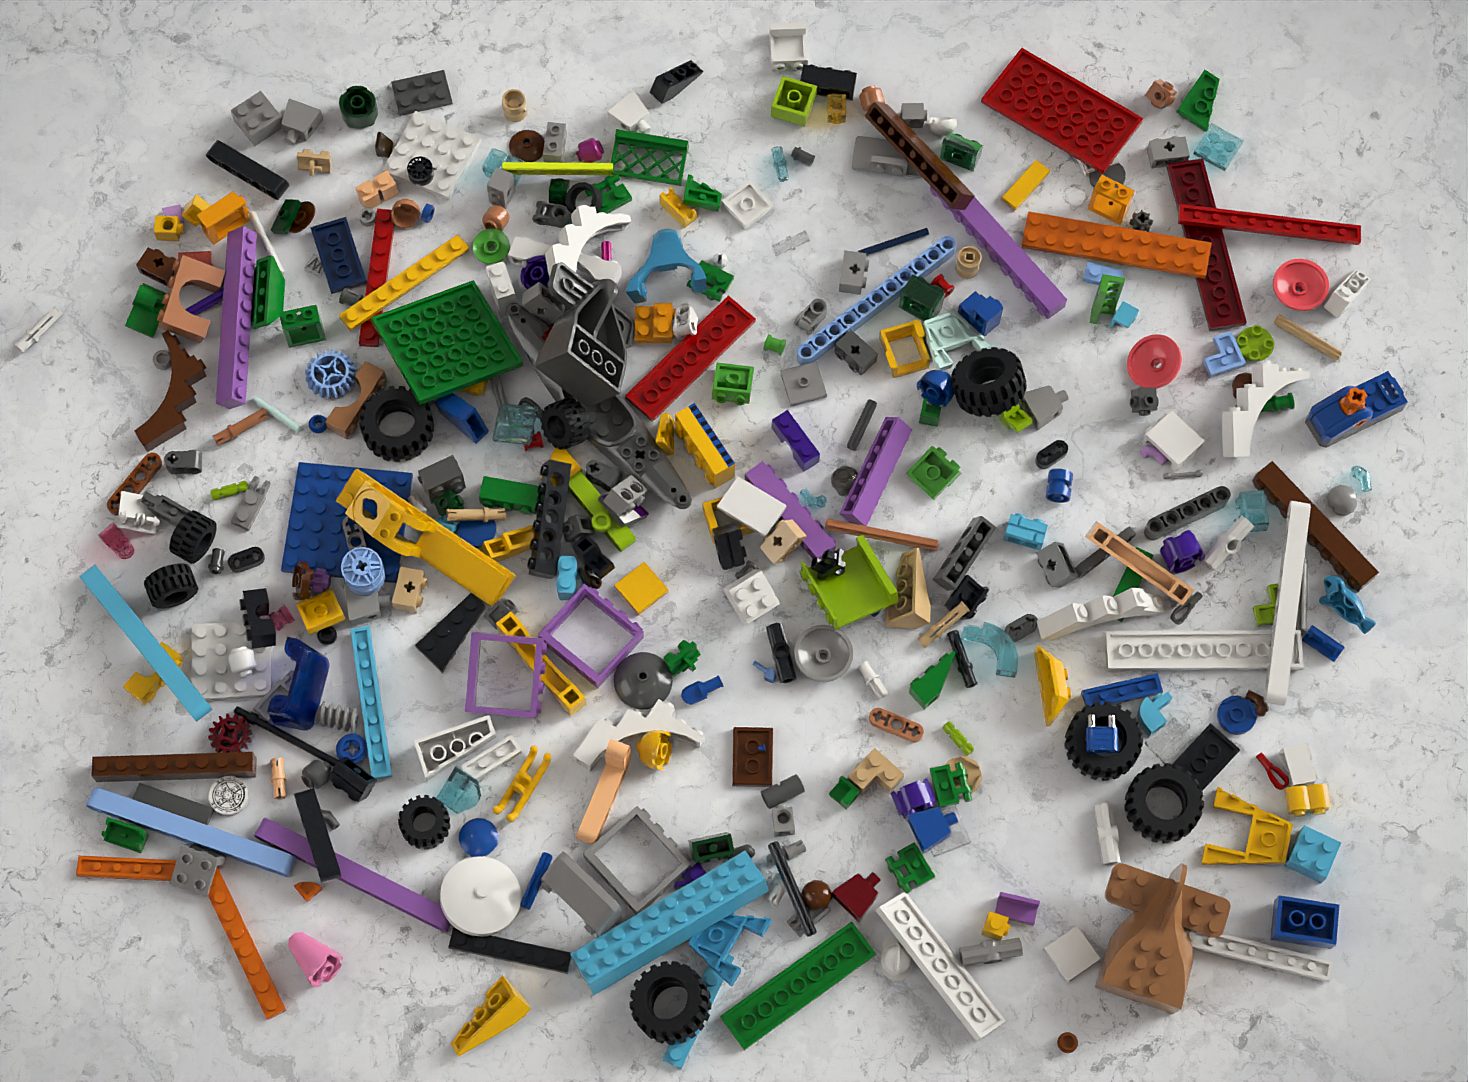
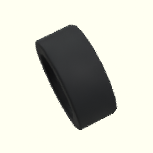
(576, 189)

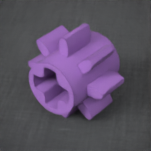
(320, 581)

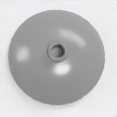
(823, 641)

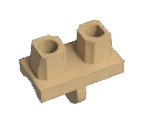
(314, 162)

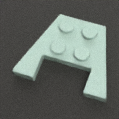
(947, 333)

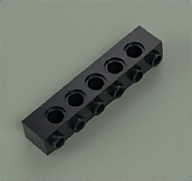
(561, 473)

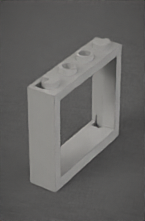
(615, 884)

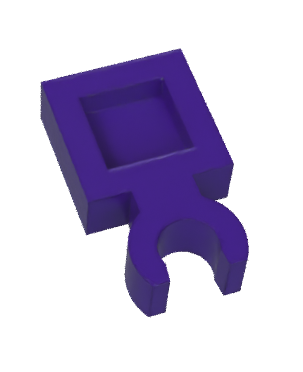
(690, 875)

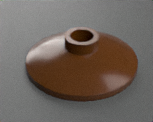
(530, 152)
(303, 217)

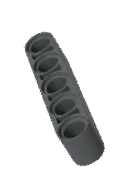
(1193, 506)

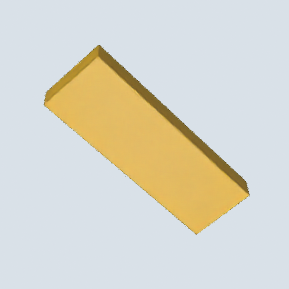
(1025, 185)

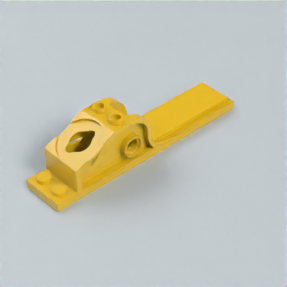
(436, 544)

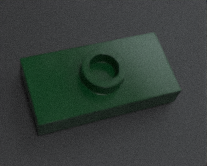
(286, 216)

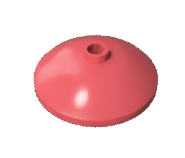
(1301, 275)
(1146, 356)

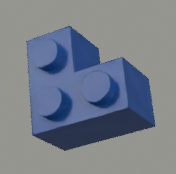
(981, 312)

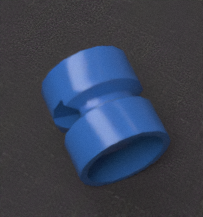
(1059, 483)

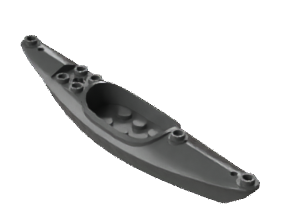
(614, 425)

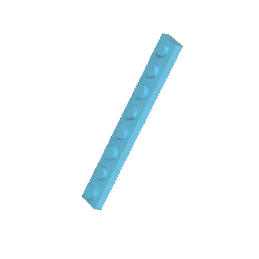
(371, 702)

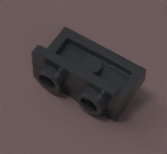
(970, 594)

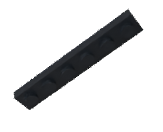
(511, 951)

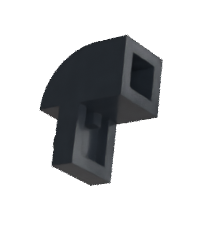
(592, 557)

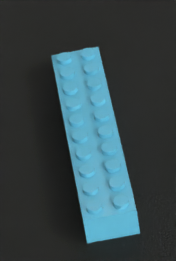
(669, 922)

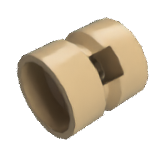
(514, 105)
(968, 262)

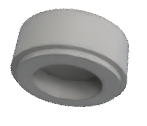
(162, 360)

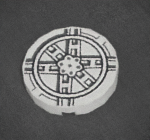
(228, 795)

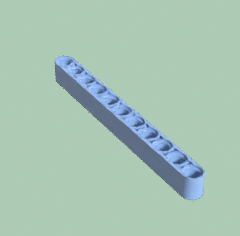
(873, 308)
(191, 831)

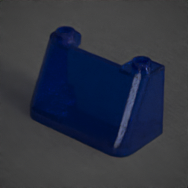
(306, 688)

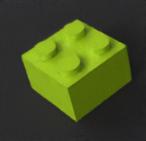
(793, 101)

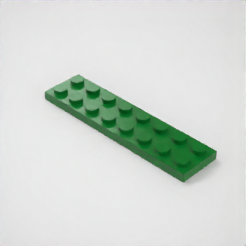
(798, 985)

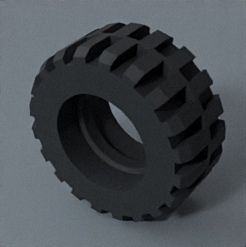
(994, 396)
(396, 446)
(1093, 763)
(1179, 783)
(683, 1024)

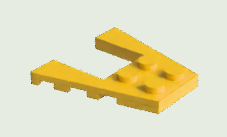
(1267, 836)

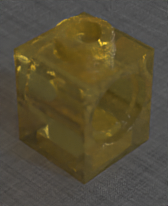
(836, 101)

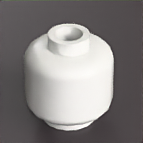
(242, 661)

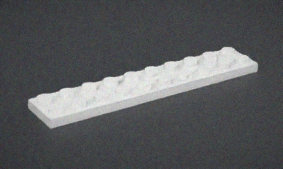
(1194, 650)

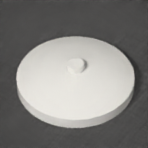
(480, 896)

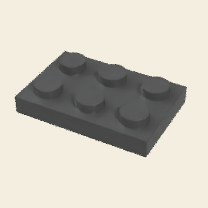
(421, 92)

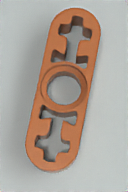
(911, 725)

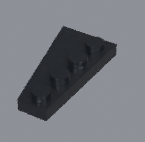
(446, 637)

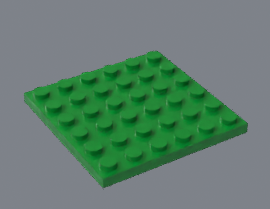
(447, 342)

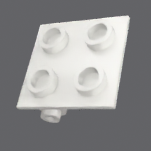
(135, 515)

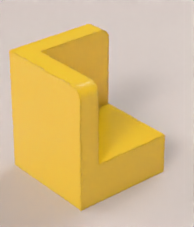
(193, 208)

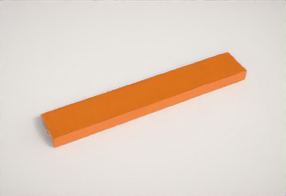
(125, 868)

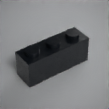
(830, 80)

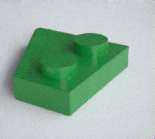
(701, 195)

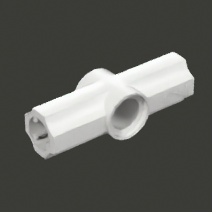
(1228, 542)
(1107, 834)

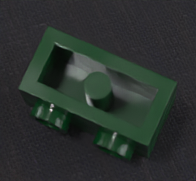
(711, 847)

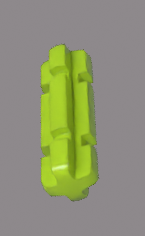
(229, 490)
(958, 738)

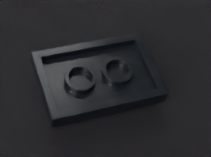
(1207, 756)

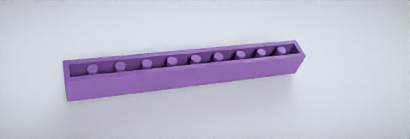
(1009, 256)
(236, 318)

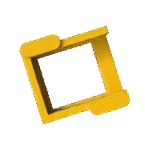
(902, 331)

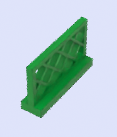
(649, 142)

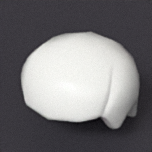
(942, 126)

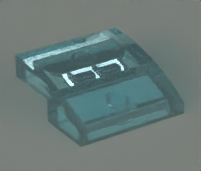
(515, 424)

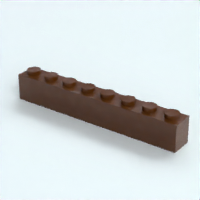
(919, 156)
(1321, 532)
(173, 766)

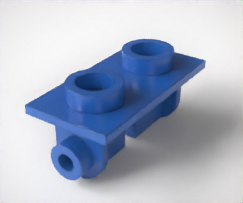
(1323, 643)

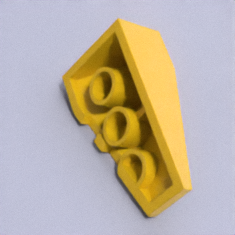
(497, 1013)

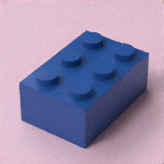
(1305, 922)

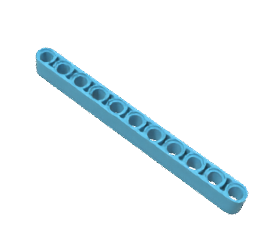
(146, 643)

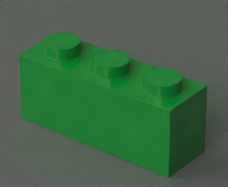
(508, 495)

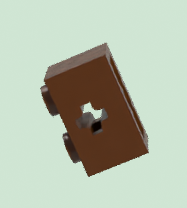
(156, 265)

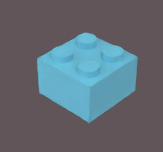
(1312, 854)

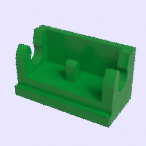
(125, 835)

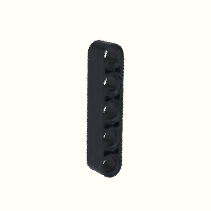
(247, 170)
(317, 835)

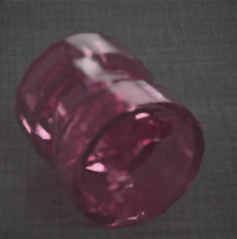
(281, 617)

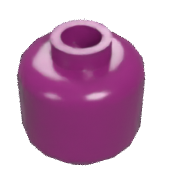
(590, 151)

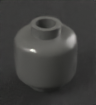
(316, 774)

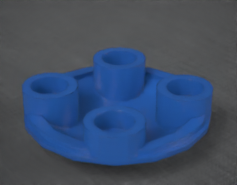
(478, 837)

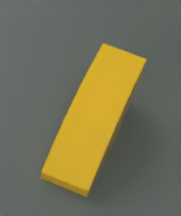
(508, 544)

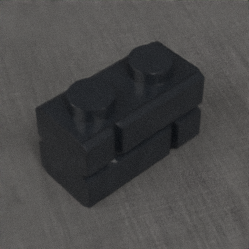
(728, 546)
(352, 779)

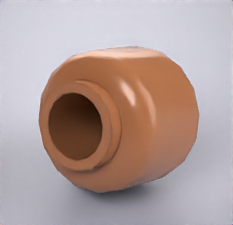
(870, 95)
(495, 218)

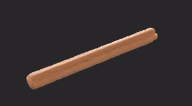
(881, 534)

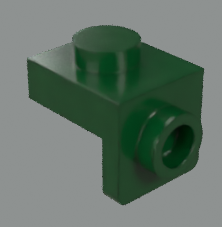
(558, 191)
(448, 501)

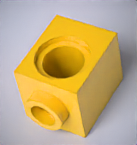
(163, 223)

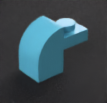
(1149, 715)

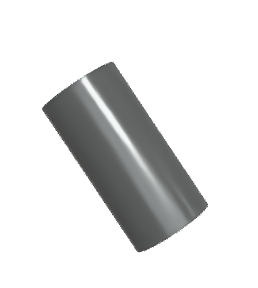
(785, 791)

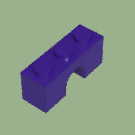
(802, 448)

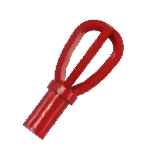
(1268, 767)

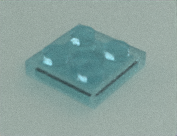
(1218, 147)

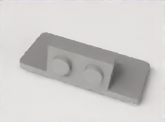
(880, 157)

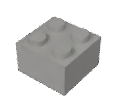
(257, 118)

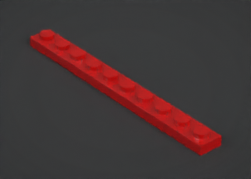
(1269, 224)

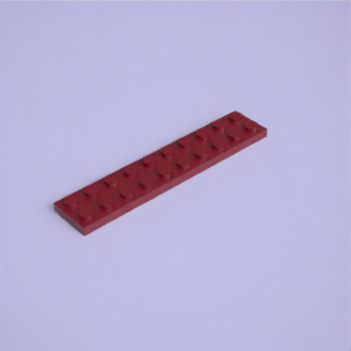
(1219, 288)

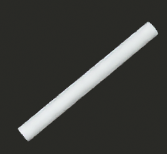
(261, 232)

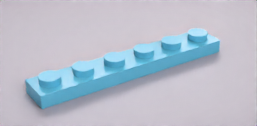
(678, 1053)

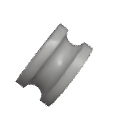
(371, 221)

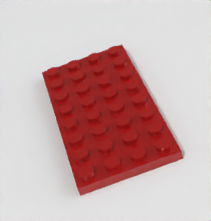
(1062, 110)

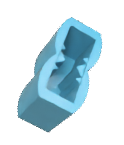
(567, 577)

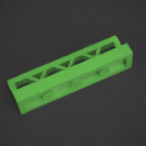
(1103, 293)

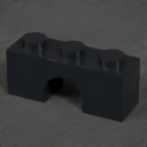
(260, 631)

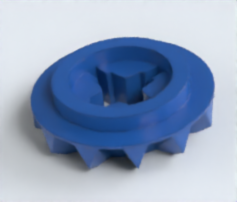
(345, 743)

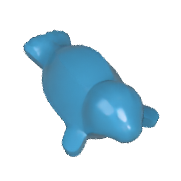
(1345, 603)

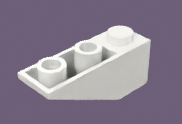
(1346, 293)

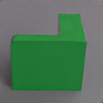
(929, 414)
(844, 792)

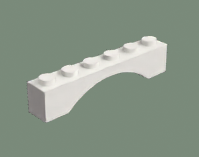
(593, 266)

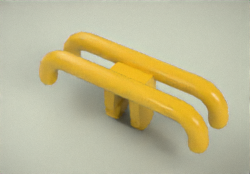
(523, 784)

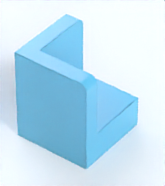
(1125, 315)

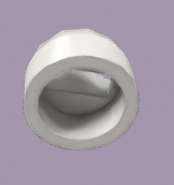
(723, 264)

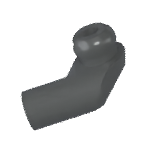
(748, 848)

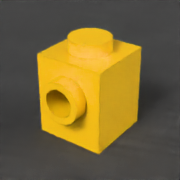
(995, 926)

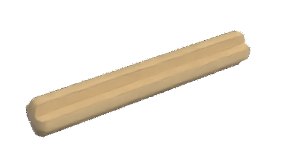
(1308, 337)

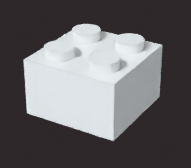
(751, 596)

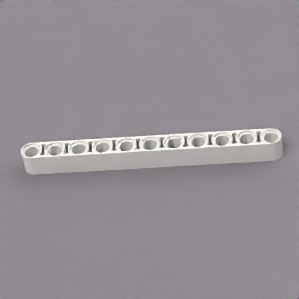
(1287, 603)

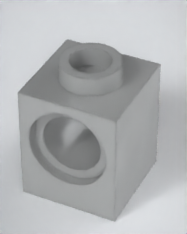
(913, 114)
(779, 828)

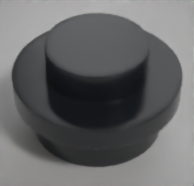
(327, 635)

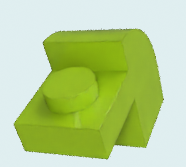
(1015, 419)

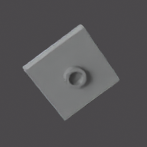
(803, 383)

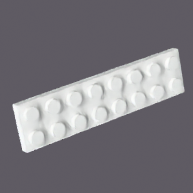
(940, 966)

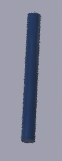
(896, 241)

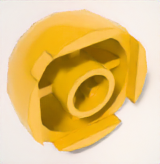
(655, 749)

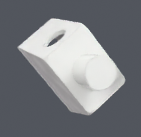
(630, 114)

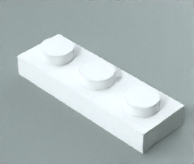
(492, 758)

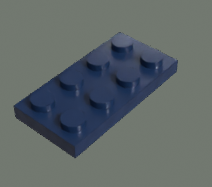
(338, 255)

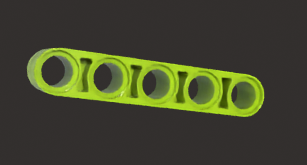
(588, 497)

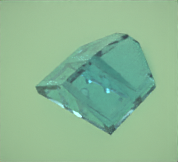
(460, 791)

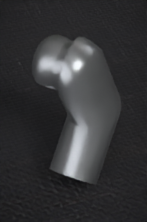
(330, 819)

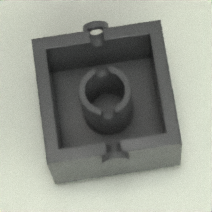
(442, 477)

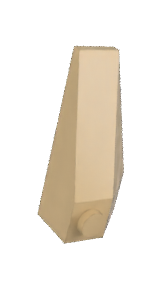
(913, 598)

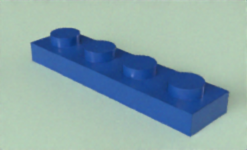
(1124, 690)

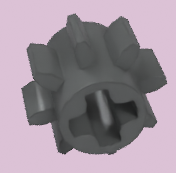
(1141, 217)

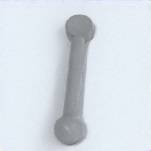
(1198, 473)

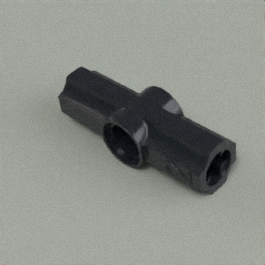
(783, 663)

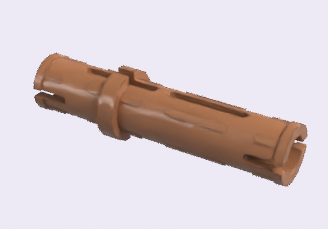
(239, 427)

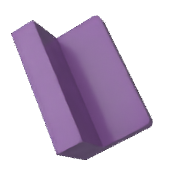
(1017, 908)

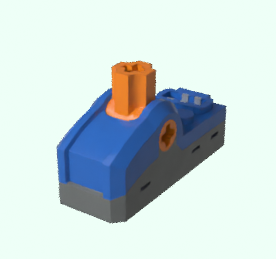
(1355, 409)

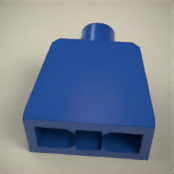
(931, 827)

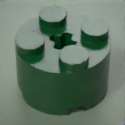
(358, 107)

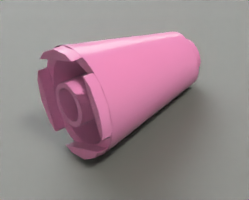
(314, 958)

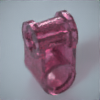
(115, 539)

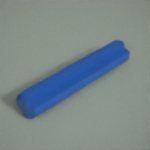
(535, 881)

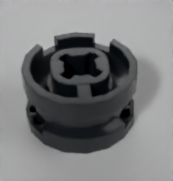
(420, 171)

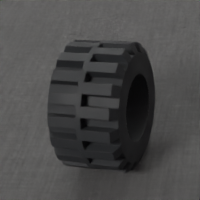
(565, 423)
(192, 536)
(170, 586)
(420, 806)

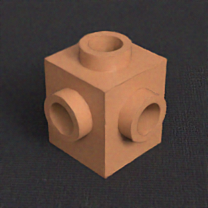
(1161, 94)

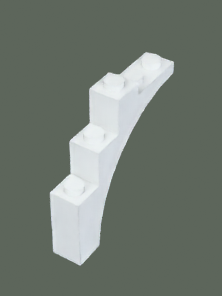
(584, 227)
(1240, 420)
(1102, 609)
(632, 727)

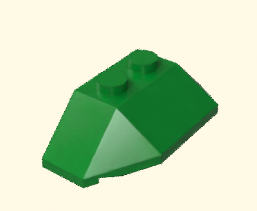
(267, 292)

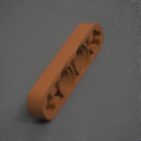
(131, 480)

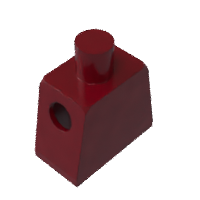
(857, 895)

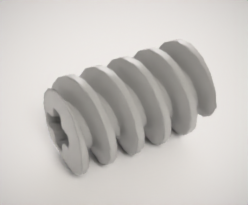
(336, 717)

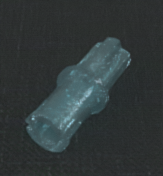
(780, 163)

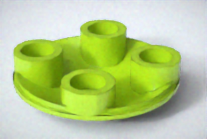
(1255, 343)

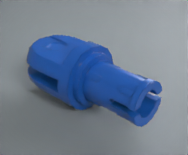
(699, 691)

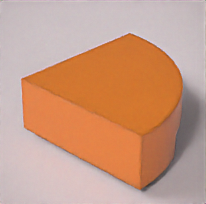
(307, 889)

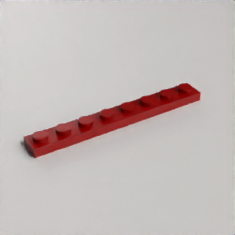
(378, 269)

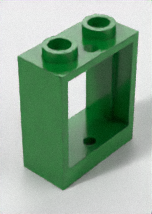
(295, 324)

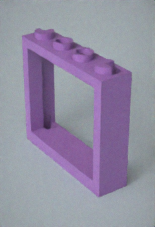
(572, 660)
(539, 668)

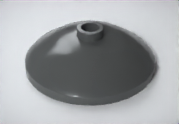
(642, 692)

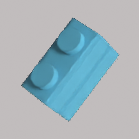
(1025, 531)

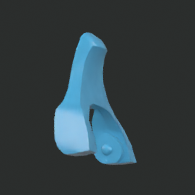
(665, 255)

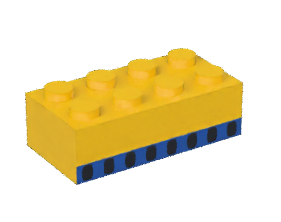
(704, 446)

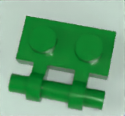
(615, 197)
(715, 278)
(945, 787)
(914, 863)

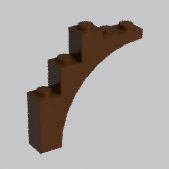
(168, 419)

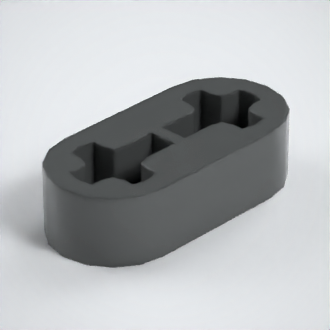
(1023, 632)

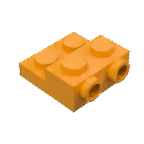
(654, 323)

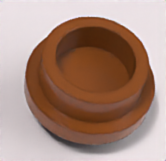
(1067, 1042)

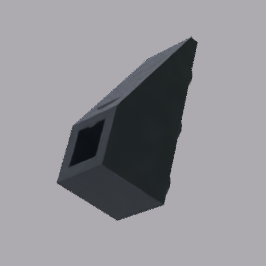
(674, 81)

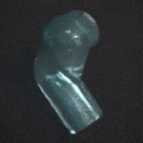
(1363, 476)
(811, 501)

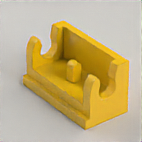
(674, 206)

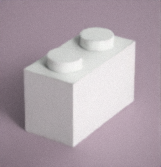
(1298, 765)

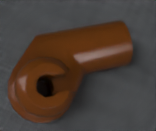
(1262, 707)

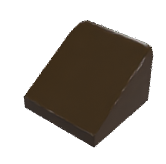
(383, 145)

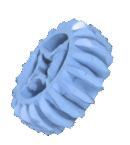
(320, 367)

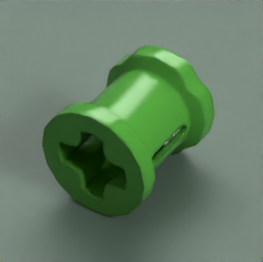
(774, 344)

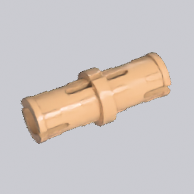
(278, 778)

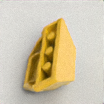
(1051, 684)

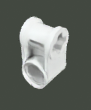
(685, 321)

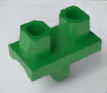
(684, 659)

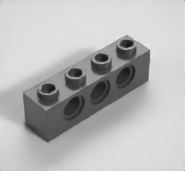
(964, 553)

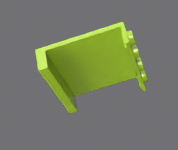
(855, 593)

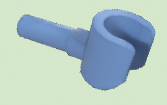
(770, 675)

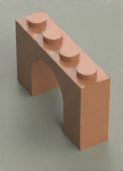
(174, 316)

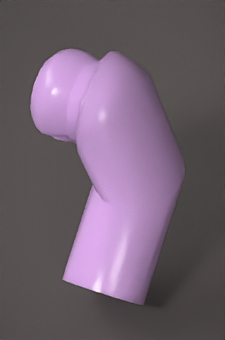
(1153, 451)

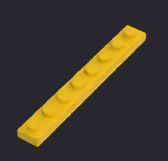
(403, 282)

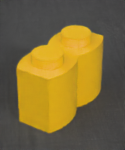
(1307, 799)

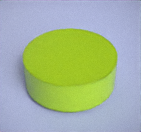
(601, 522)

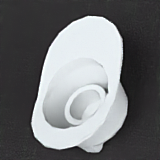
(895, 960)

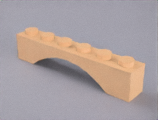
(1139, 563)

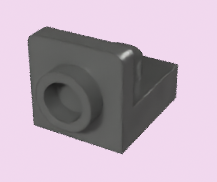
(499, 610)

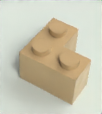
(876, 769)

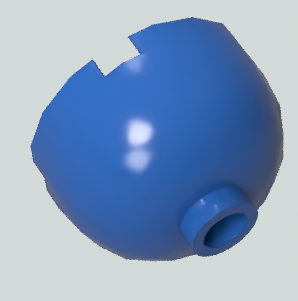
(936, 387)

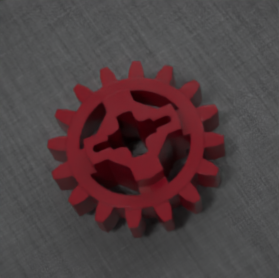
(238, 730)

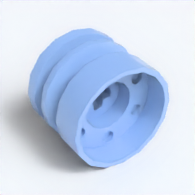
(365, 581)

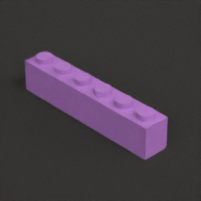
(876, 471)
(817, 540)

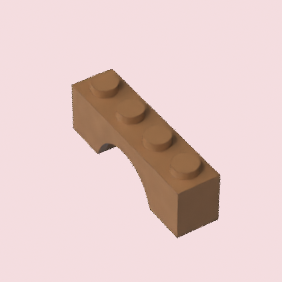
(345, 419)

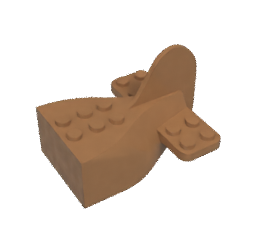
(1152, 948)

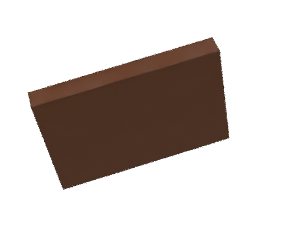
(750, 765)

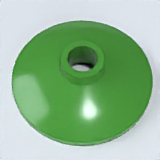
(487, 239)

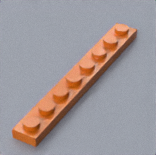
(245, 948)

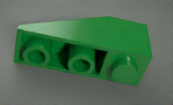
(928, 688)

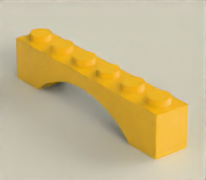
(559, 685)

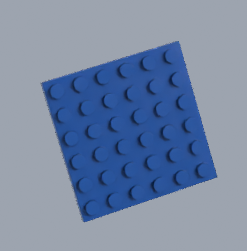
(316, 519)

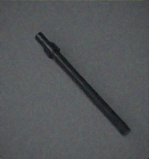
(253, 718)

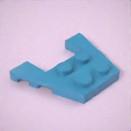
(718, 940)

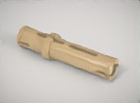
(475, 514)
(925, 640)

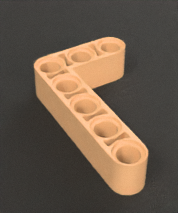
(617, 762)

